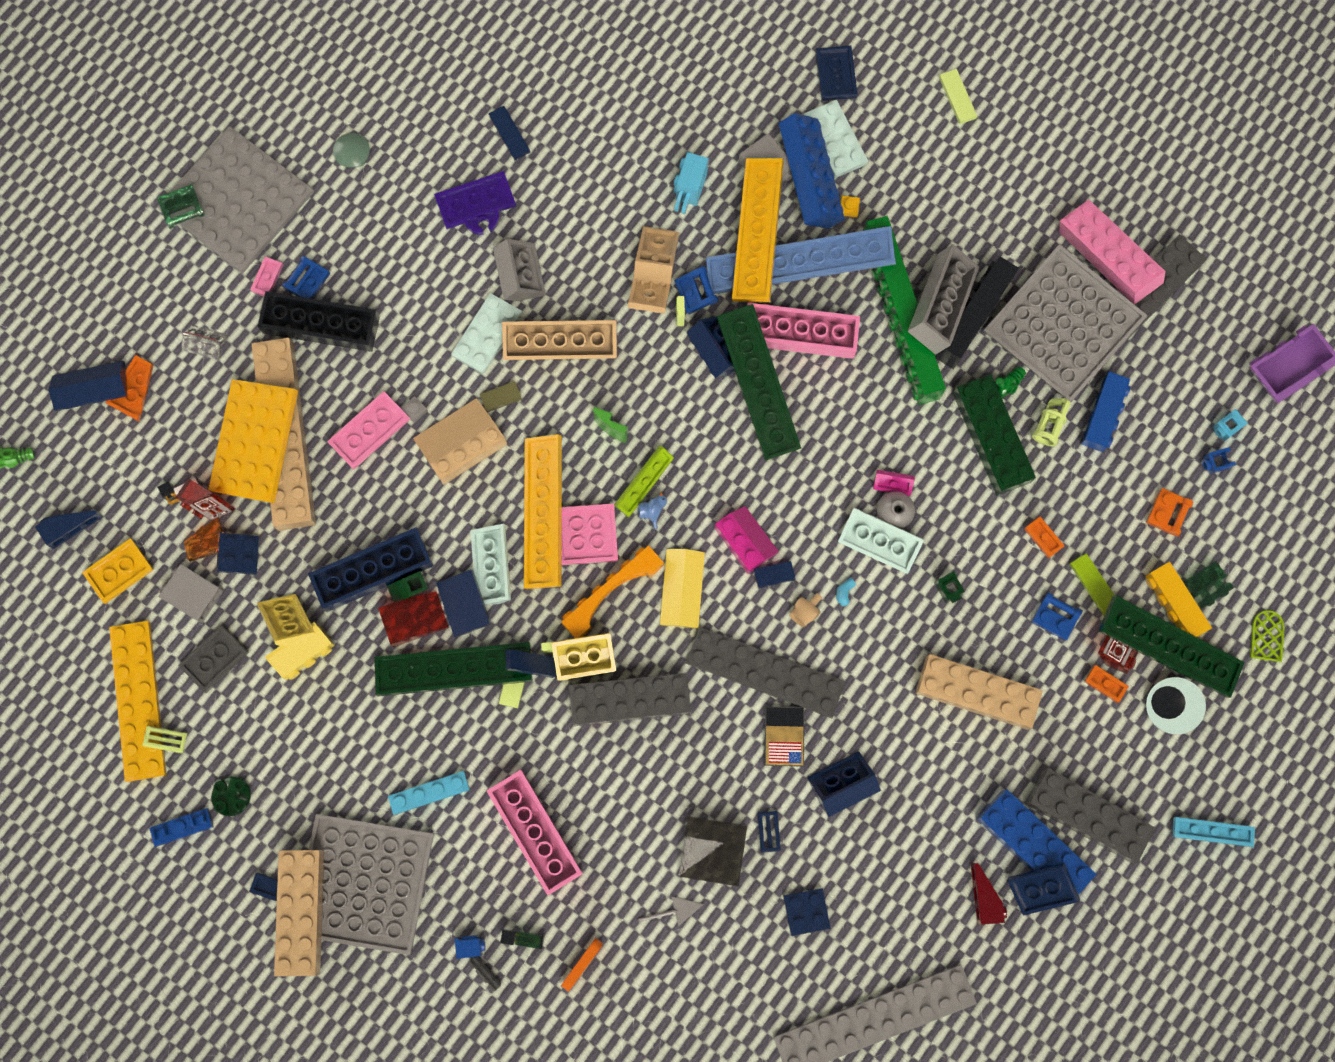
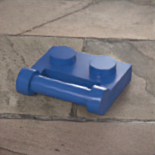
(311, 281)
(688, 288)
(1053, 621)

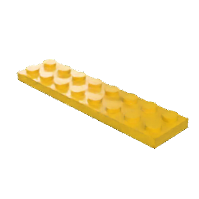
(757, 230)
(543, 512)
(137, 699)

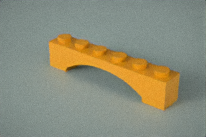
(644, 564)

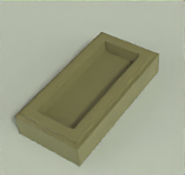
(500, 396)

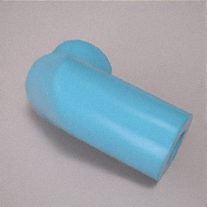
(843, 592)

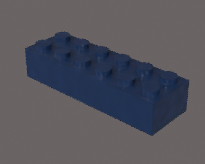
(370, 569)

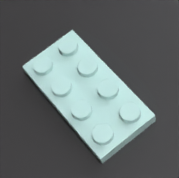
(840, 139)
(484, 334)

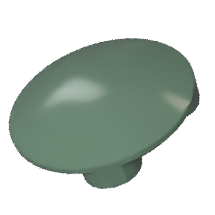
(351, 150)

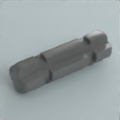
(484, 972)

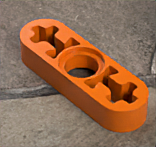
(582, 964)

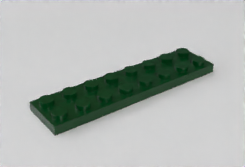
(758, 382)
(1171, 646)
(447, 670)

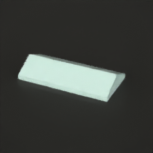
(880, 540)
(491, 563)

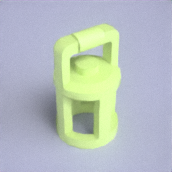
(1053, 416)

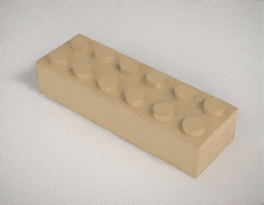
(559, 340)
(979, 692)
(299, 913)

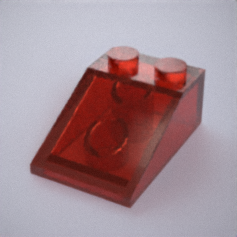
(413, 618)

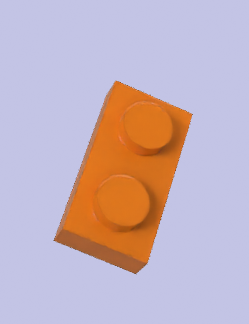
(1044, 537)
(1106, 684)

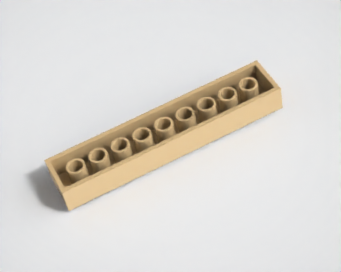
(294, 502)

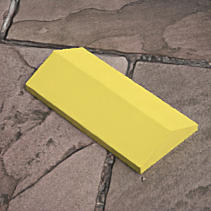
(682, 588)
(286, 621)

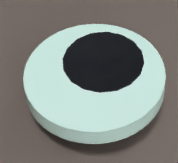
(1176, 705)

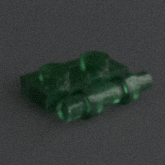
(1205, 579)

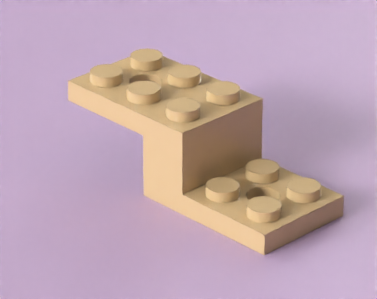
(653, 270)

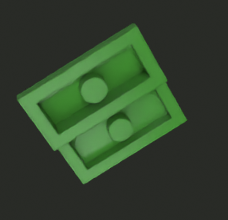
(605, 422)

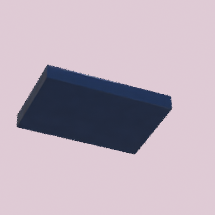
(836, 73)
(463, 603)
(1043, 889)

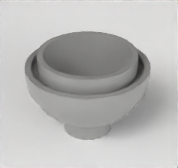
(886, 510)

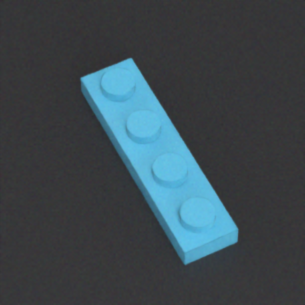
(428, 793)
(1213, 832)

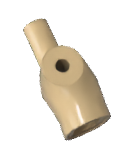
(805, 610)

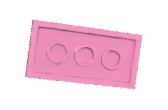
(368, 430)

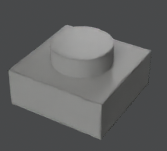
(414, 409)

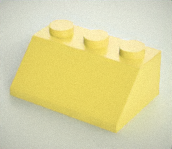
(583, 656)
(290, 660)

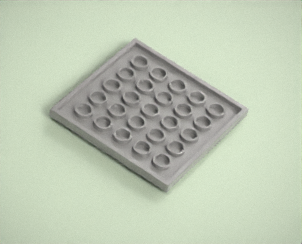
(243, 199)
(1065, 323)
(371, 882)

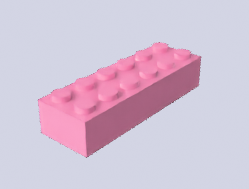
(1111, 252)
(808, 330)
(534, 832)

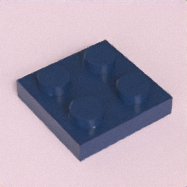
(237, 553)
(806, 912)

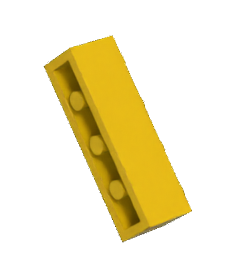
(1177, 600)

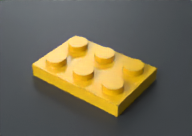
(117, 571)

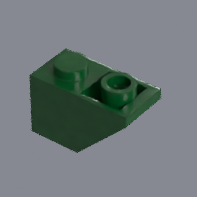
(408, 586)

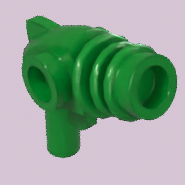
(1009, 384)

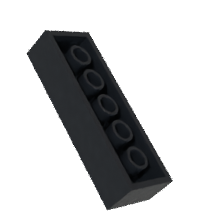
(978, 308)
(318, 321)

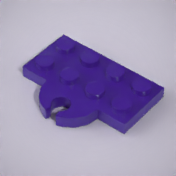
(476, 203)

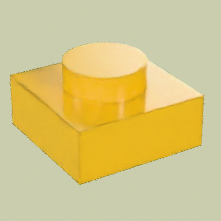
(850, 206)

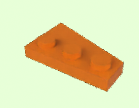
(137, 381)

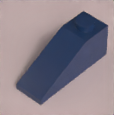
(61, 528)

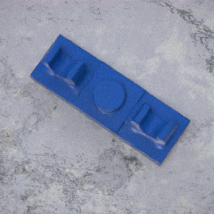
(181, 827)

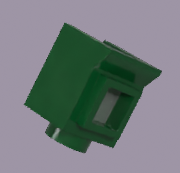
(950, 588)

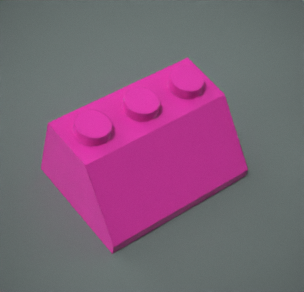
(745, 539)

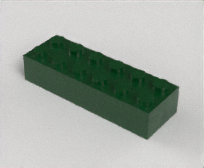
(994, 435)

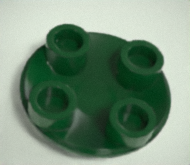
(230, 796)

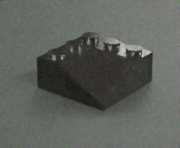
(713, 851)

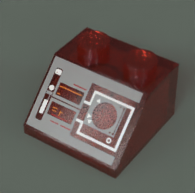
(202, 501)
(1117, 655)

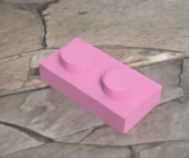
(266, 276)

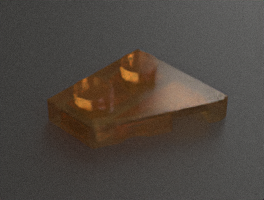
(204, 541)

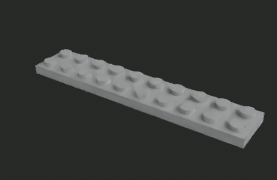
(877, 1018)

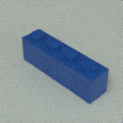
(1105, 412)

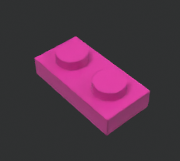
(892, 482)

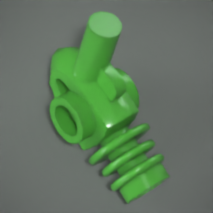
(10, 457)

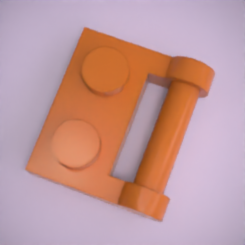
(1163, 509)

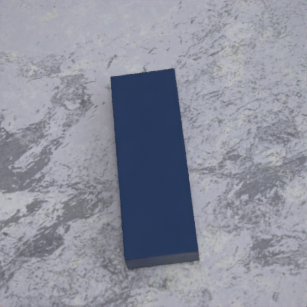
(509, 133)
(530, 663)

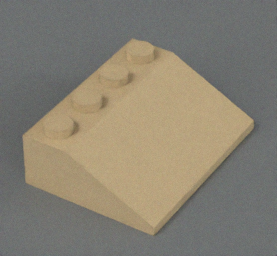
(460, 441)

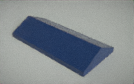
(88, 386)

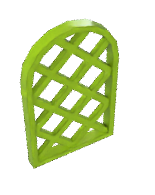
(1281, 633)

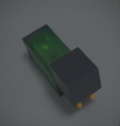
(522, 939)

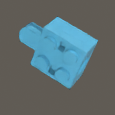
(690, 180)

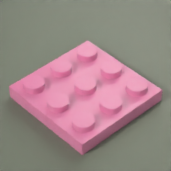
(589, 534)

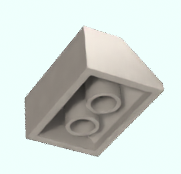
(519, 270)

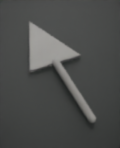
(682, 909)

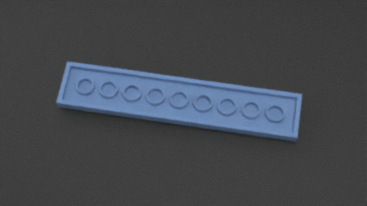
(814, 258)

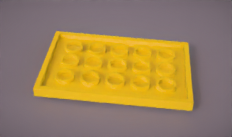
(253, 440)

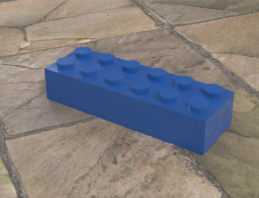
(811, 171)
(1030, 839)

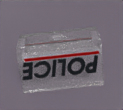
(203, 342)

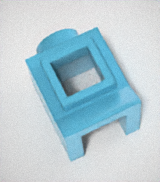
(1229, 425)

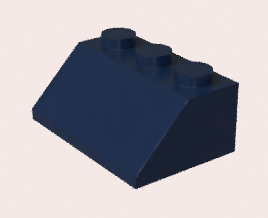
(711, 345)
(844, 784)

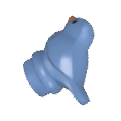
(652, 509)

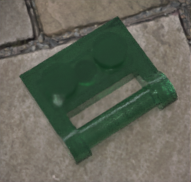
(177, 201)

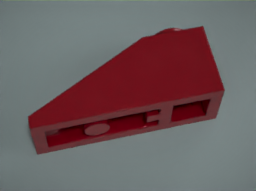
(987, 902)

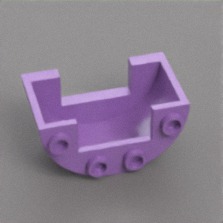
(1294, 363)

